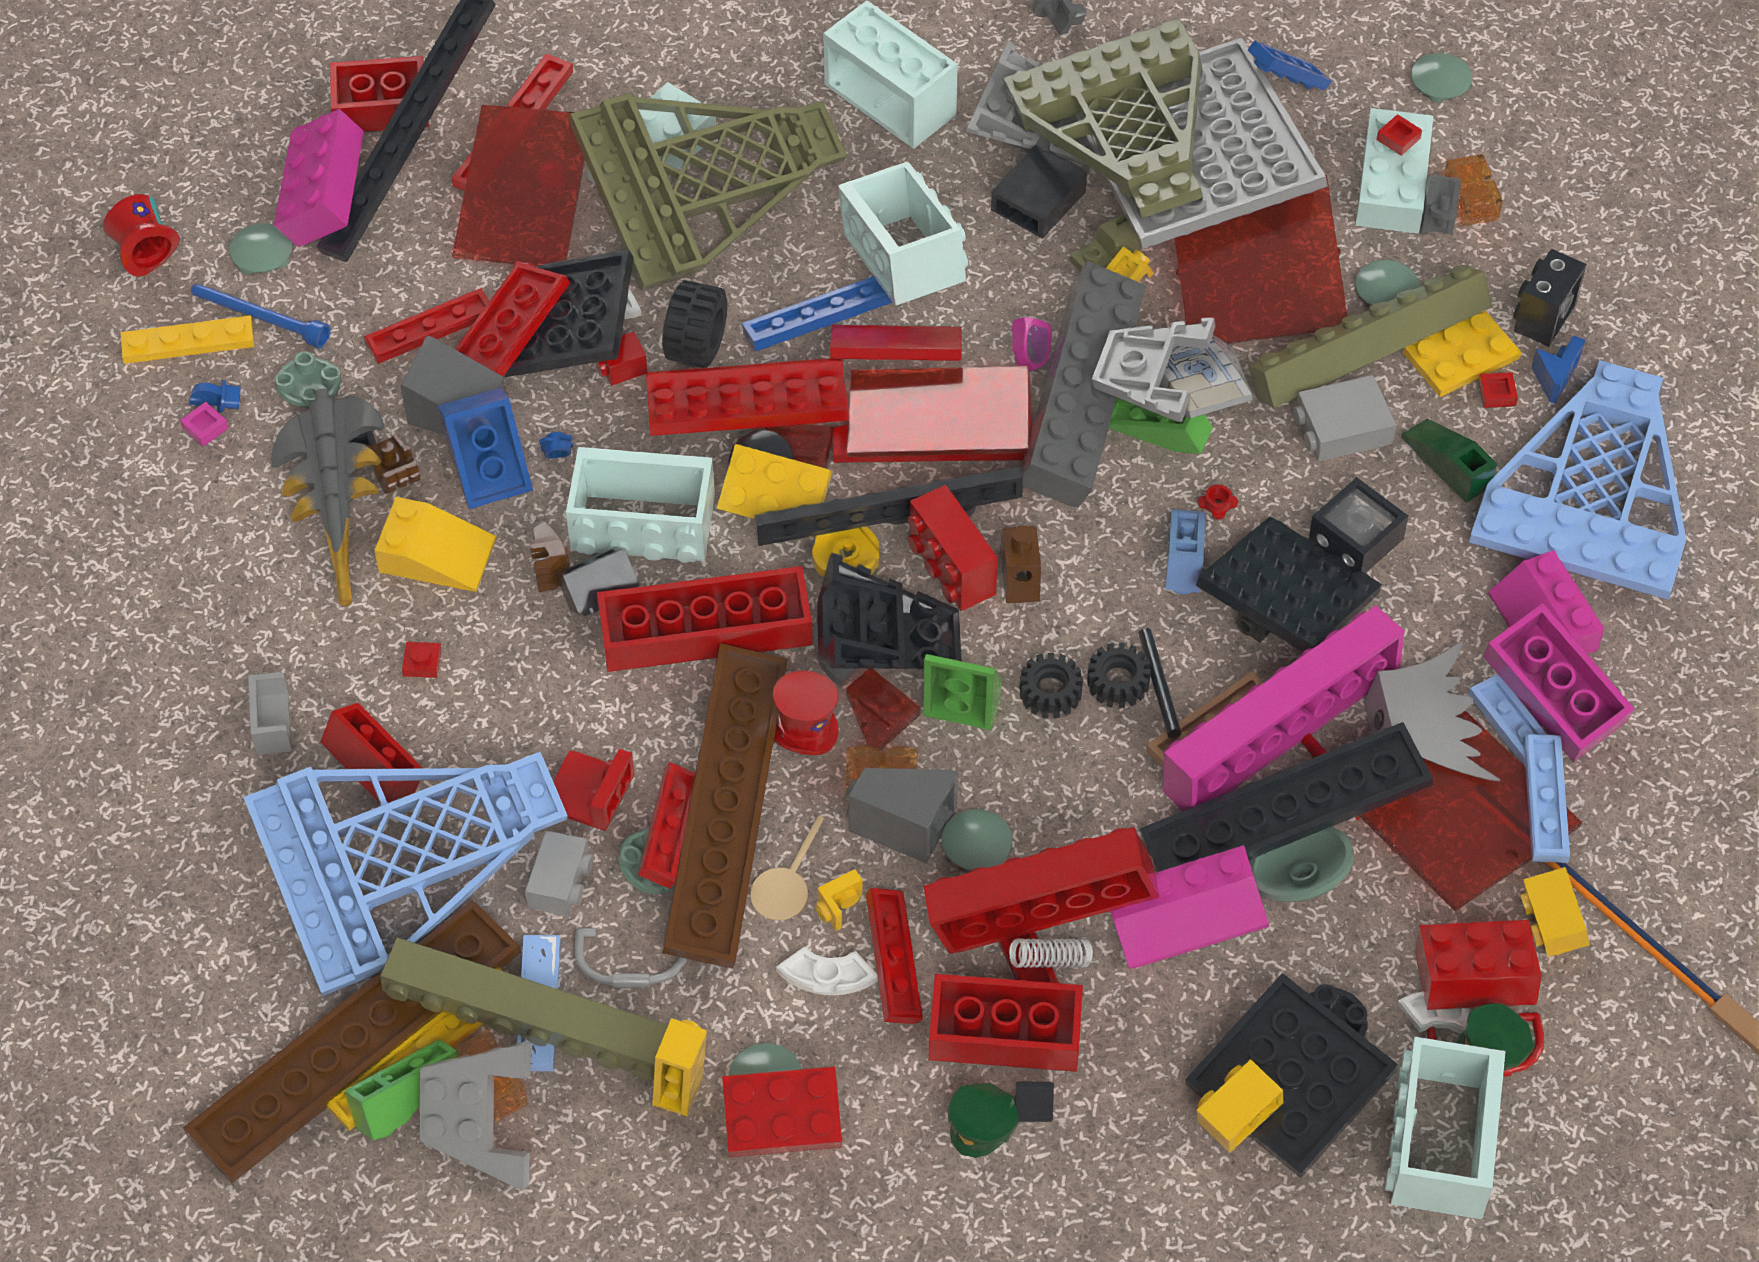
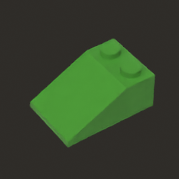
(961, 692)

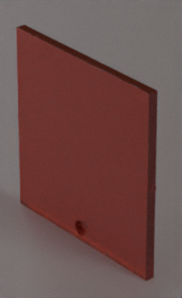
(1265, 271)
(1464, 827)

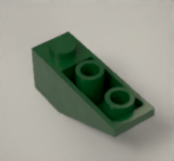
(1452, 457)

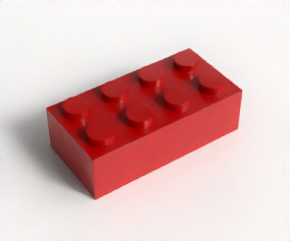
(1005, 1022)

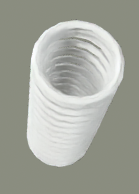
(1077, 949)

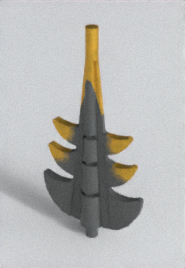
(325, 439)

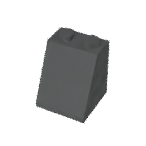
(440, 377)
(903, 808)

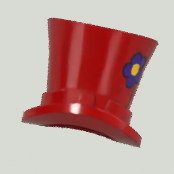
(140, 234)
(806, 713)

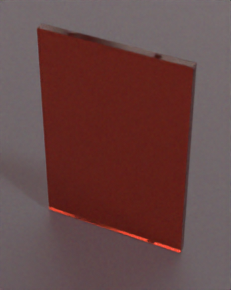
(520, 187)
(938, 411)

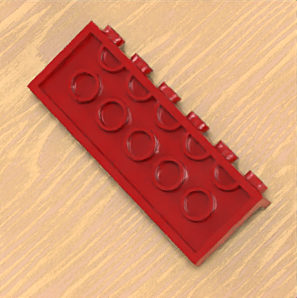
(746, 396)

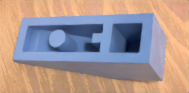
(1185, 551)

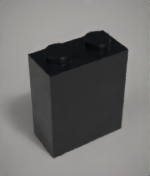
(1038, 191)

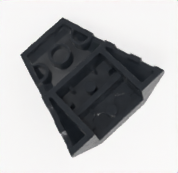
(879, 623)

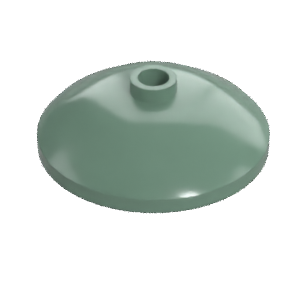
(1304, 867)

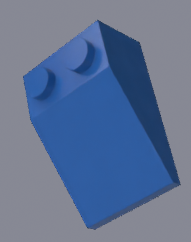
(485, 447)

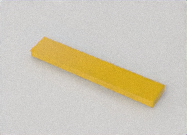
(443, 1027)

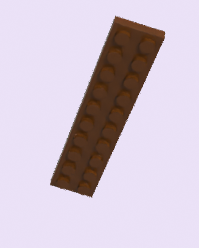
(725, 808)
(332, 1055)

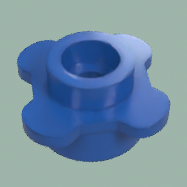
(556, 445)

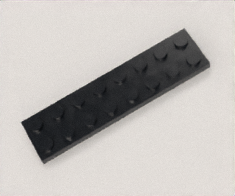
(1294, 801)

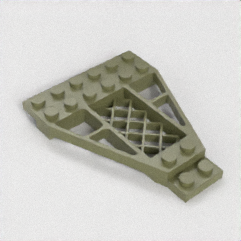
(1106, 80)
(640, 194)

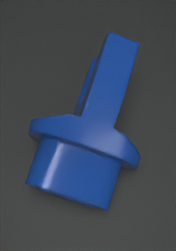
(221, 396)

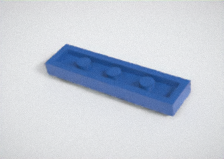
(1287, 65)

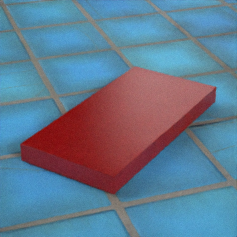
(512, 316)
(896, 342)

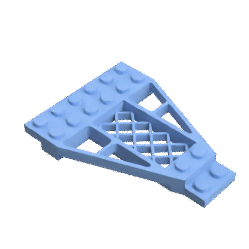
(1582, 539)
(318, 878)

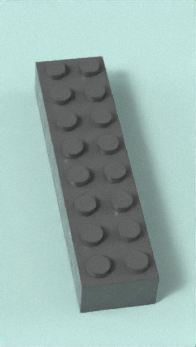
(1071, 412)

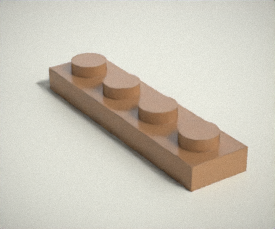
(1204, 714)

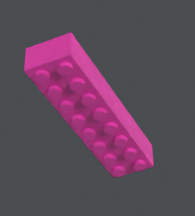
(1281, 710)

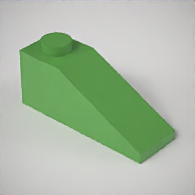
(1154, 428)
(394, 1093)

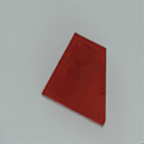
(808, 442)
(880, 708)

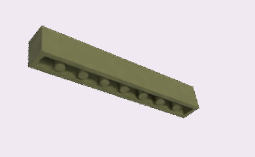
(1370, 335)
(522, 1008)

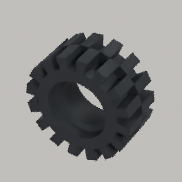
(1118, 658)
(1051, 702)

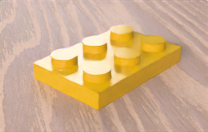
(1462, 353)
(769, 482)

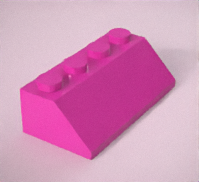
(1196, 908)

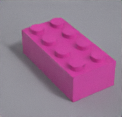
(319, 178)
(1558, 682)

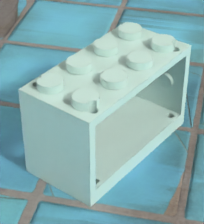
(890, 74)
(914, 267)
(641, 478)
(1459, 1066)

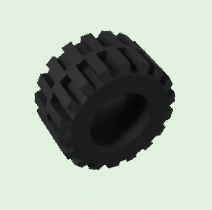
(694, 324)

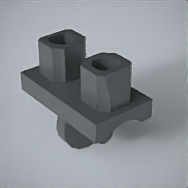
(1061, 13)
(1440, 204)

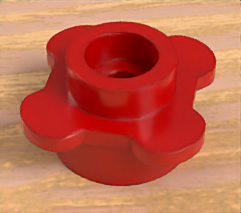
(1219, 493)

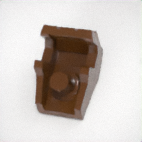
(396, 464)
(551, 557)

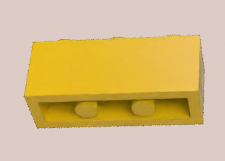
(679, 1066)

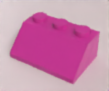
(1548, 582)

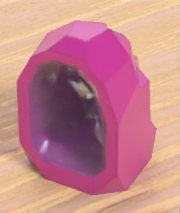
(1031, 342)

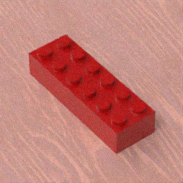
(694, 616)
(1041, 890)

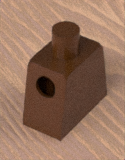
(1020, 553)

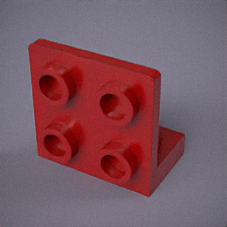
(593, 787)

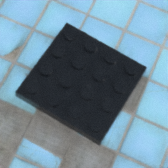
(585, 320)
(1288, 585)
(1313, 1057)

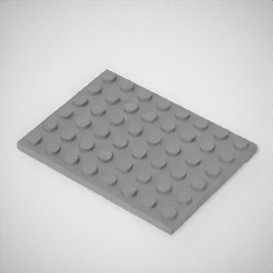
(1242, 151)

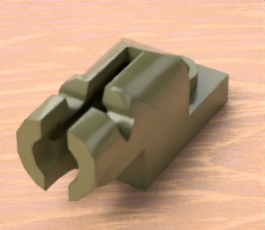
(1109, 240)

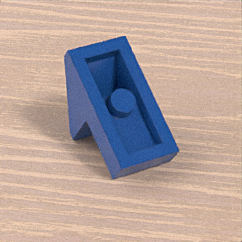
(1555, 371)

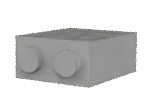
(1344, 418)

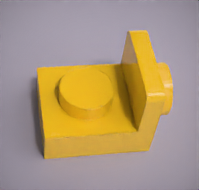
(1131, 264)
(840, 892)

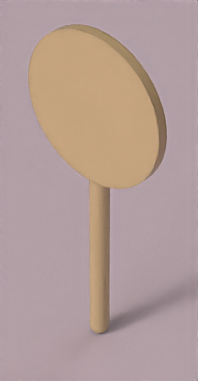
(782, 891)

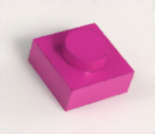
(204, 424)

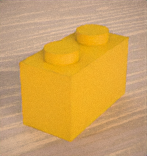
(1555, 911)
(1239, 1105)

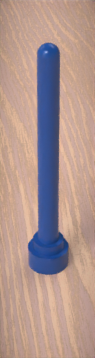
(315, 332)

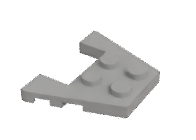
(1136, 362)
(460, 1110)

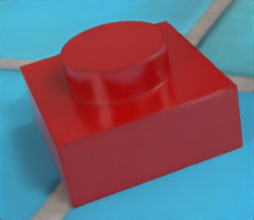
(1399, 134)
(1498, 390)
(421, 659)

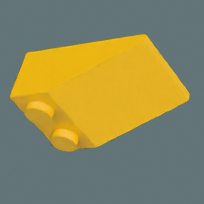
(432, 546)

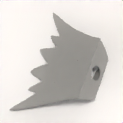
(1428, 711)

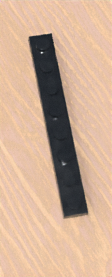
(882, 506)

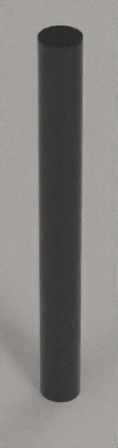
(1160, 684)

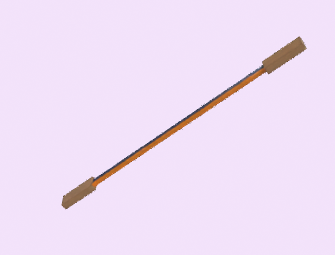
(1724, 1009)

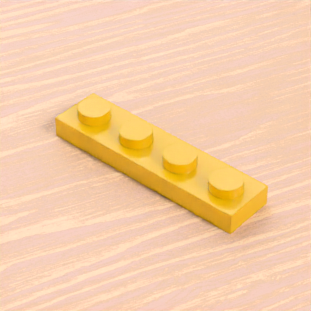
(187, 339)

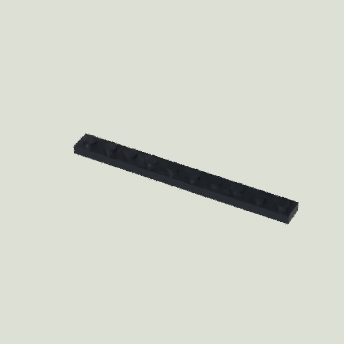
(408, 124)

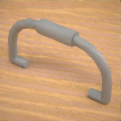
(621, 980)

